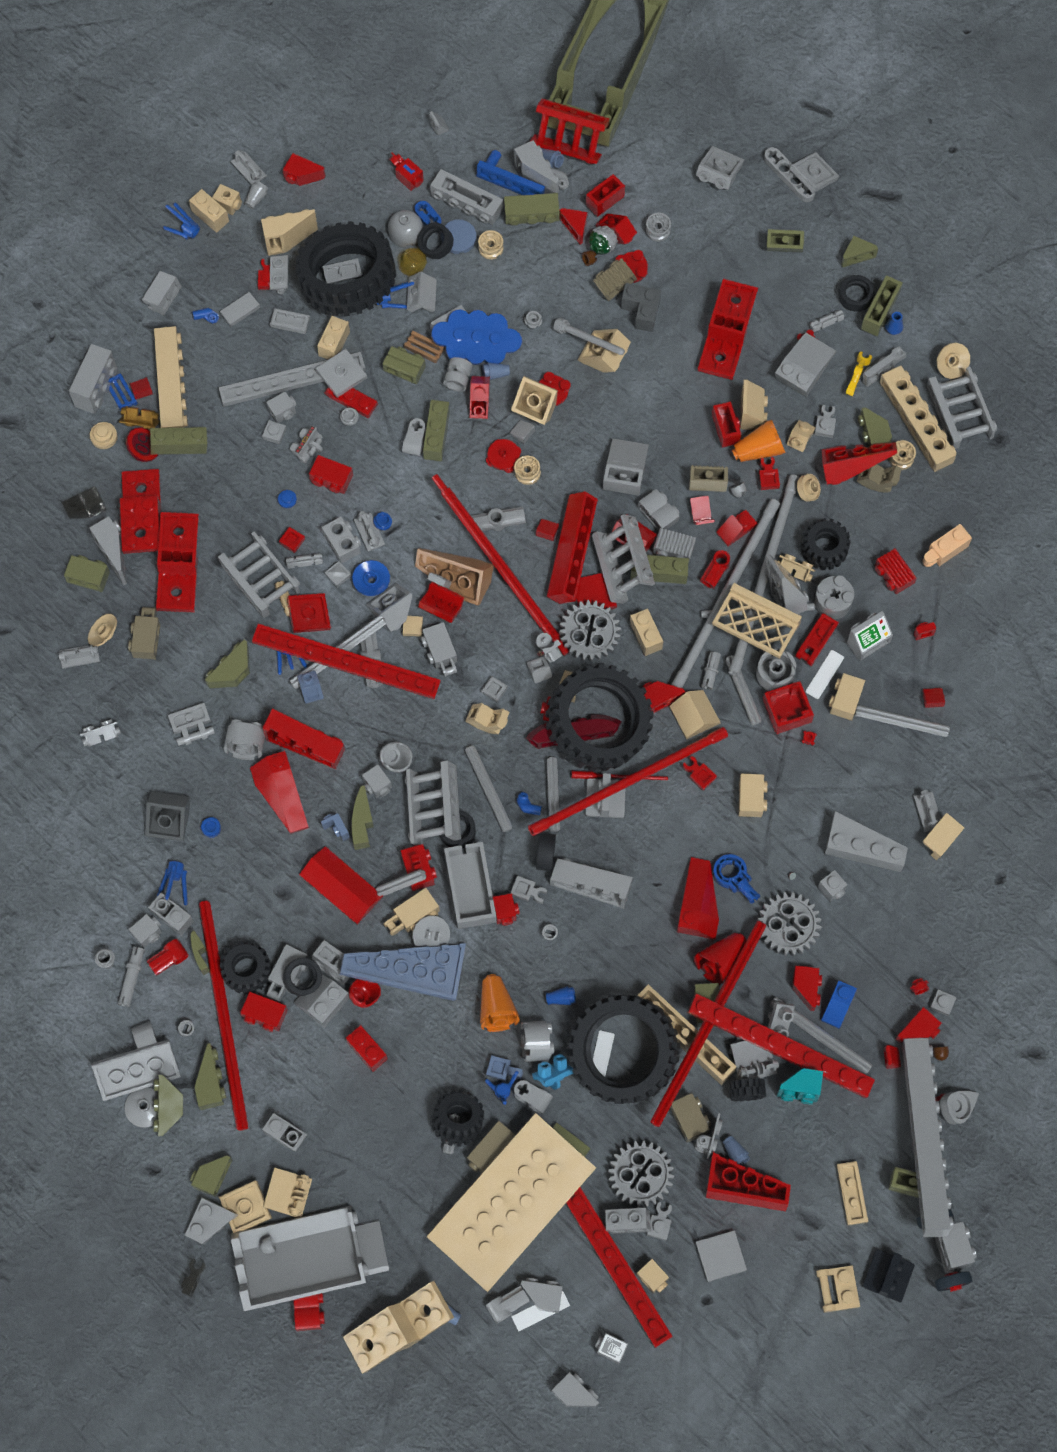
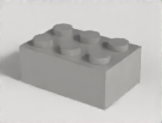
(93, 379)

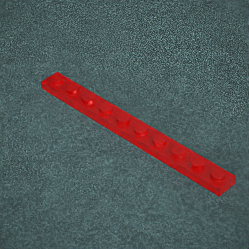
(346, 661)
(780, 1045)
(618, 1269)

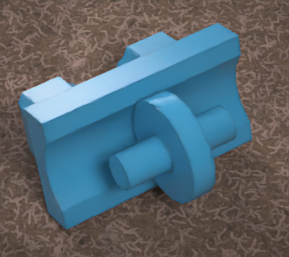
(552, 1074)

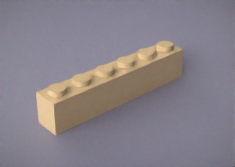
(169, 378)
(709, 1057)

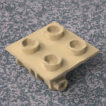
(287, 1193)

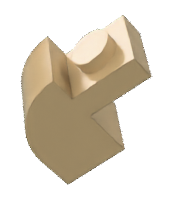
(487, 719)

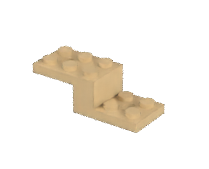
(398, 1327)

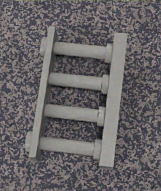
(949, 420)
(608, 559)
(250, 591)
(450, 806)

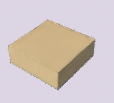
(413, 626)

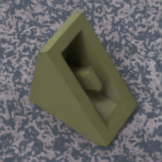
(858, 251)

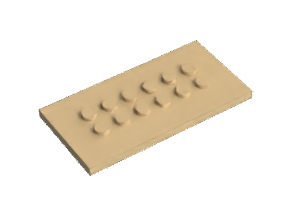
(511, 1202)

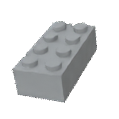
(470, 885)

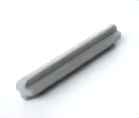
(745, 695)
(553, 796)

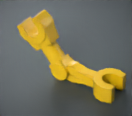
(857, 372)

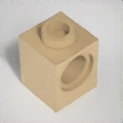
(653, 1277)

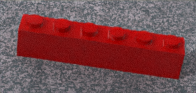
(572, 547)

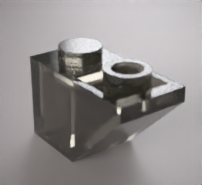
(84, 504)

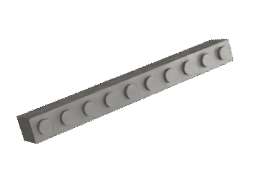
(926, 1138)

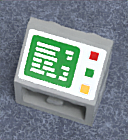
(869, 636)

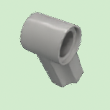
(504, 1306)

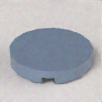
(463, 235)

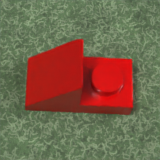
(736, 527)

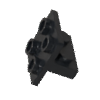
(888, 1275)

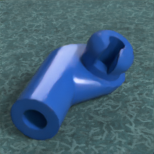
(207, 314)
(526, 806)

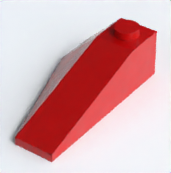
(845, 463)
(277, 785)
(699, 905)

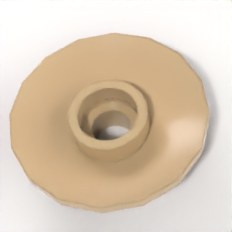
(959, 363)
(102, 630)

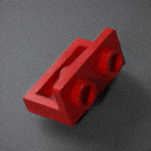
(442, 602)

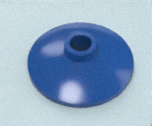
(371, 570)

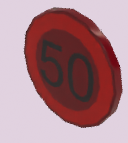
(139, 444)

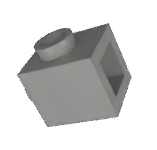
(281, 407)
(376, 782)
(832, 886)
(146, 930)

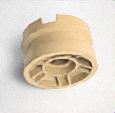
(485, 240)
(906, 448)
(527, 477)

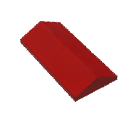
(340, 885)

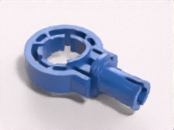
(732, 883)

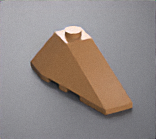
(468, 575)

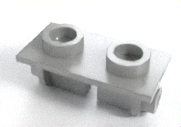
(248, 167)
(279, 273)
(368, 532)
(79, 656)
(92, 734)
(927, 810)

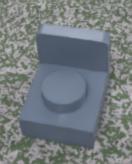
(310, 687)
(339, 828)

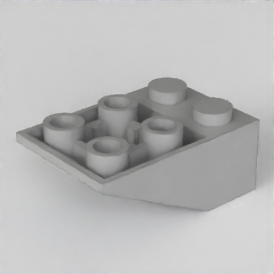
(533, 166)
(625, 467)

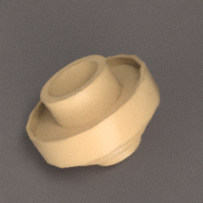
(103, 435)
(808, 487)

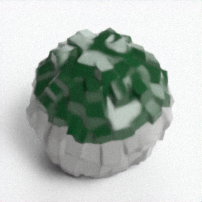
(602, 240)

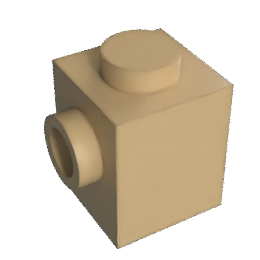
(228, 199)

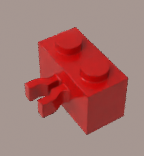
(415, 859)

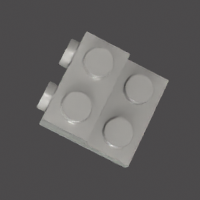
(719, 168)

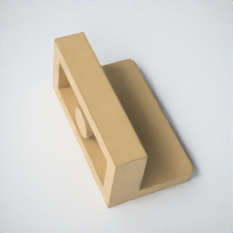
(943, 835)

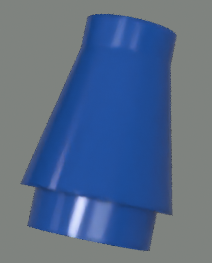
(895, 323)
(562, 996)

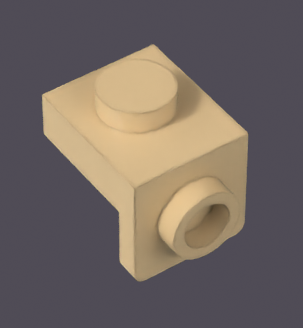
(800, 435)

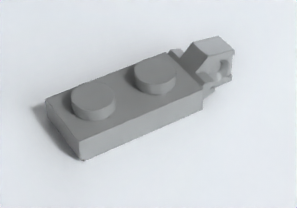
(884, 365)

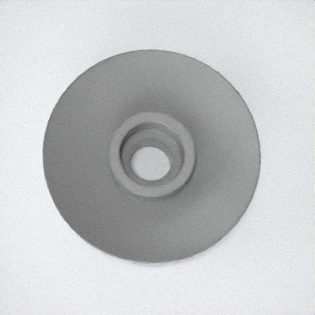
(138, 1116)

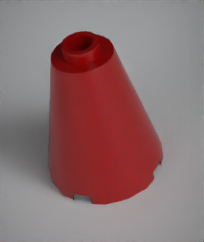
(720, 957)

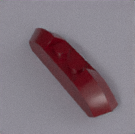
(596, 728)

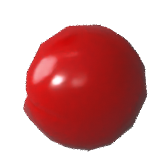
(364, 993)

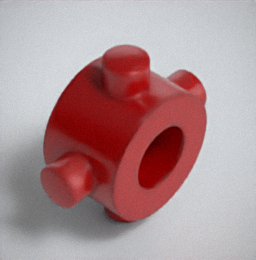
(809, 738)

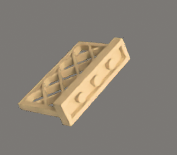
(767, 609)

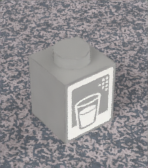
(611, 1348)

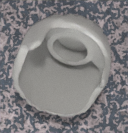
(396, 756)

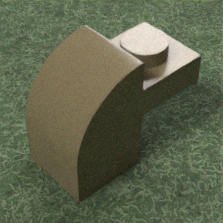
(880, 479)

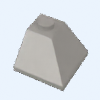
(392, 605)

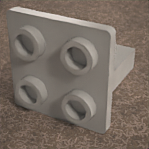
(609, 807)

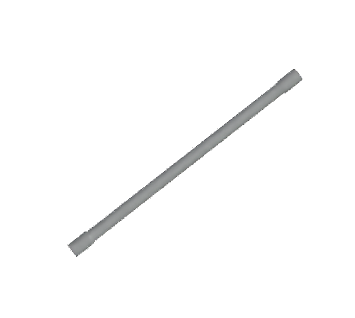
(790, 490)
(768, 514)

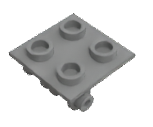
(752, 1061)
(708, 1144)

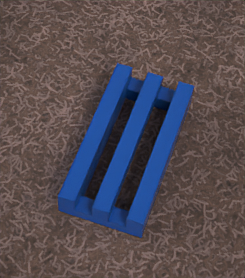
(133, 401)

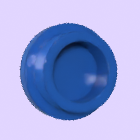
(287, 499)
(382, 521)

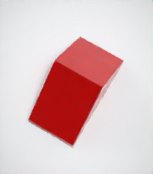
(575, 222)

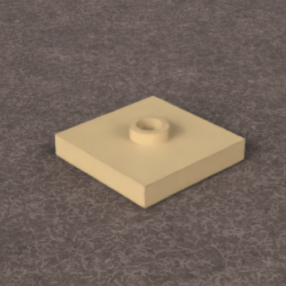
(248, 1204)

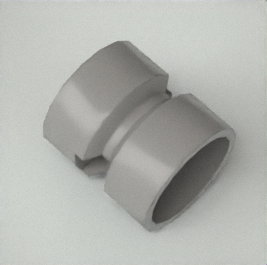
(458, 373)

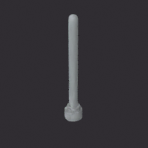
(563, 326)

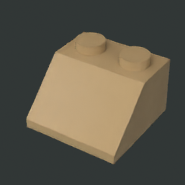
(601, 358)
(535, 400)
(752, 406)

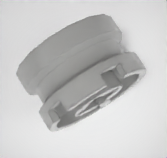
(664, 224)

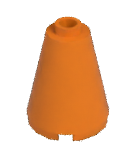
(759, 444)
(496, 1005)

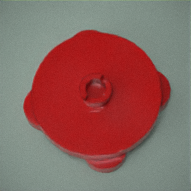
(636, 262)
(557, 383)
(503, 455)

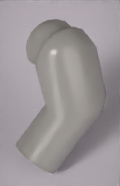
(564, 183)

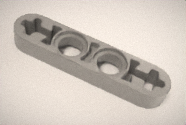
(786, 176)

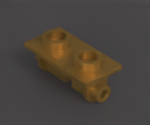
(147, 419)

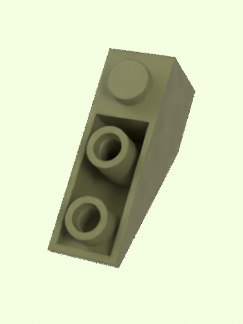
(207, 1085)

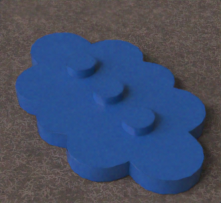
(476, 337)

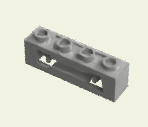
(466, 197)

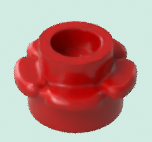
(919, 986)

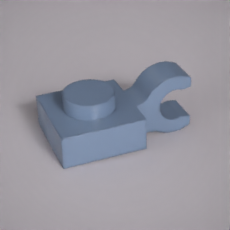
(500, 1068)

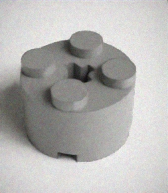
(826, 595)
(771, 679)
(244, 740)
(536, 1041)

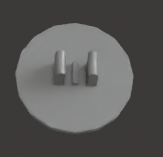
(431, 932)

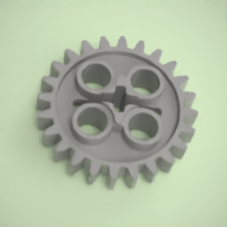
(605, 634)
(800, 910)
(656, 1184)

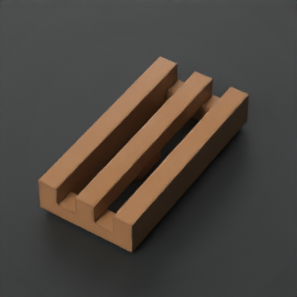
(407, 345)

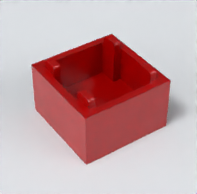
(788, 707)

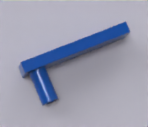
(503, 178)

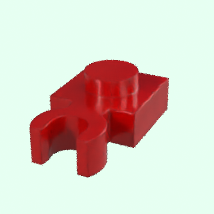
(264, 277)
(768, 476)
(701, 775)

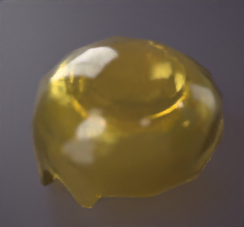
(412, 261)

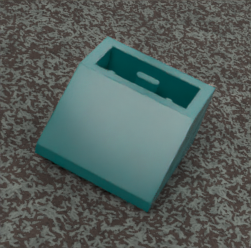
(802, 1086)

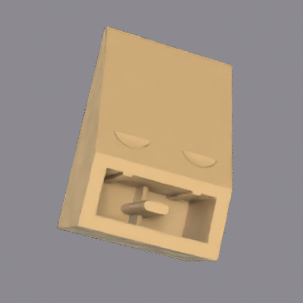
(288, 230)

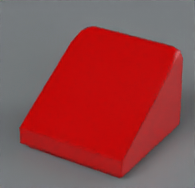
(141, 388)
(547, 529)
(933, 697)
(891, 1057)

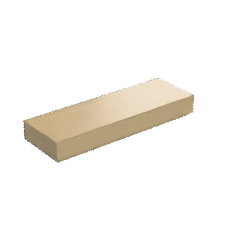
(852, 1193)

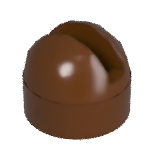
(589, 258)
(941, 1053)

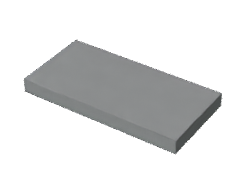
(135, 1069)

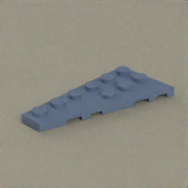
(418, 969)

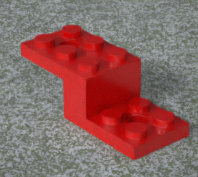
(727, 329)
(140, 511)
(177, 562)

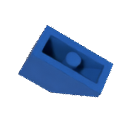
(839, 1004)

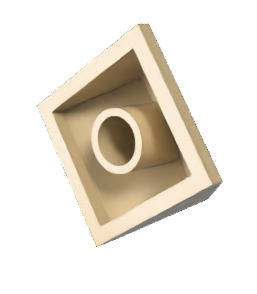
(694, 713)

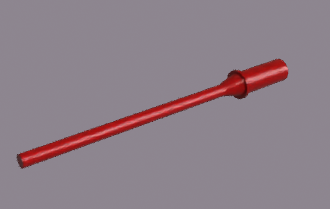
(592, 775)

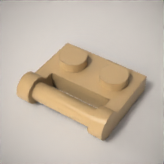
(844, 1286)

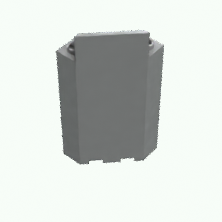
(310, 1257)

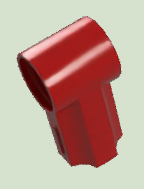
(715, 570)
(172, 954)

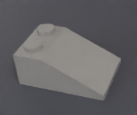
(805, 364)
(108, 539)
(784, 588)

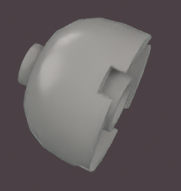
(404, 228)

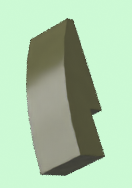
(361, 820)

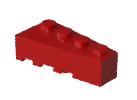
(303, 739)
(745, 1186)

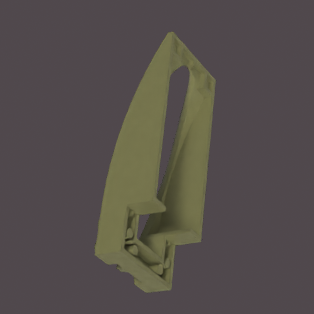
(616, 98)

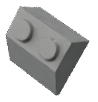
(324, 1002)

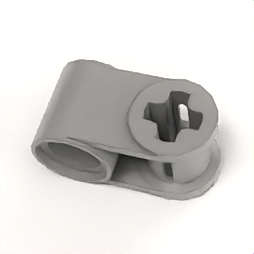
(414, 439)
(535, 1098)

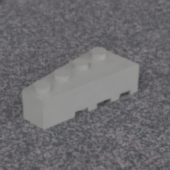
(861, 844)
(592, 882)

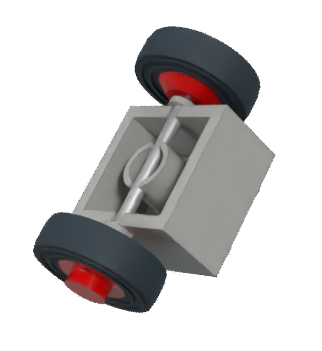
(955, 1255)

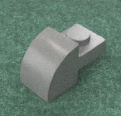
(144, 1035)

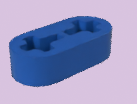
(430, 213)

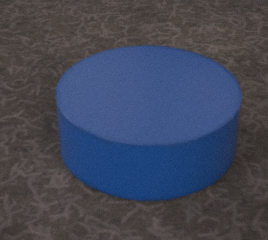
(211, 827)

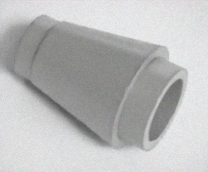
(256, 194)
(103, 955)

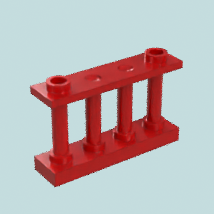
(581, 119)

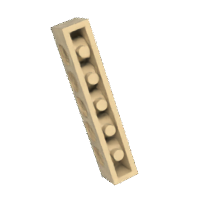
(936, 458)

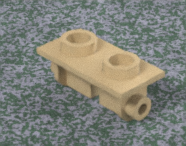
(802, 570)

